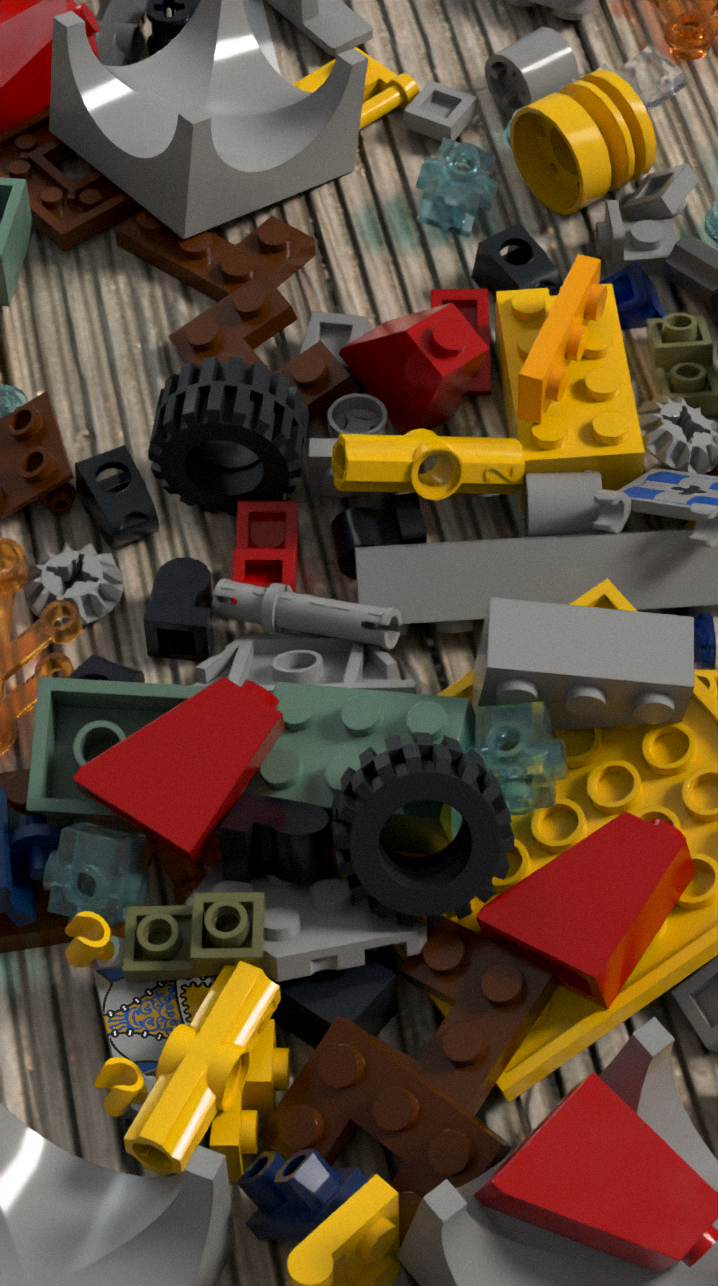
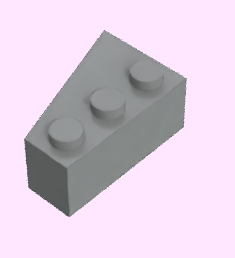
(585, 663)

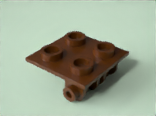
(34, 460)

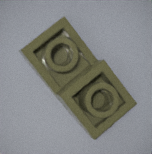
(683, 360)
(194, 938)

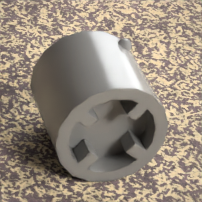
(530, 69)
(561, 503)

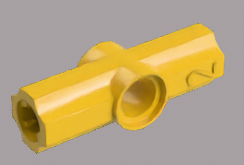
(393, 464)
(202, 1069)

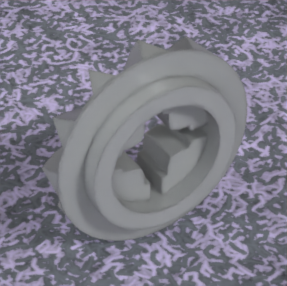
(664, 434)
(92, 598)

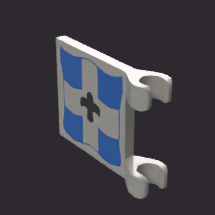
(664, 494)

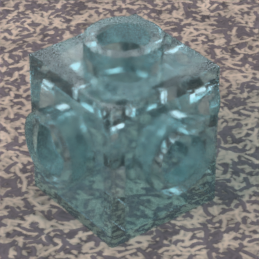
(456, 186)
(522, 753)
(96, 872)

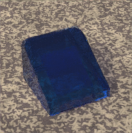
(634, 297)

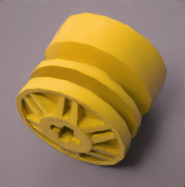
(583, 141)

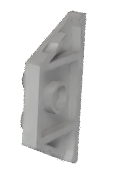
(304, 660)
(316, 924)

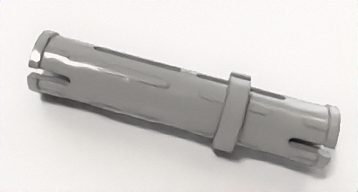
(282, 609)

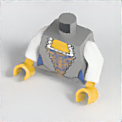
(134, 1014)

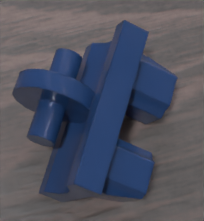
(23, 858)
(295, 1193)

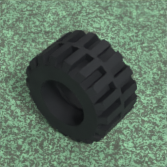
(228, 435)
(432, 882)

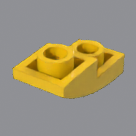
(236, 1130)

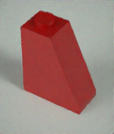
(28, 58)
(418, 365)
(187, 765)
(595, 905)
(606, 1183)

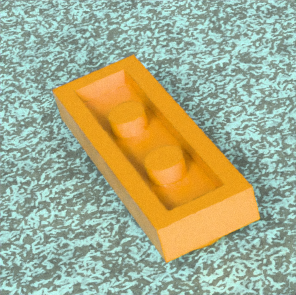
(561, 339)

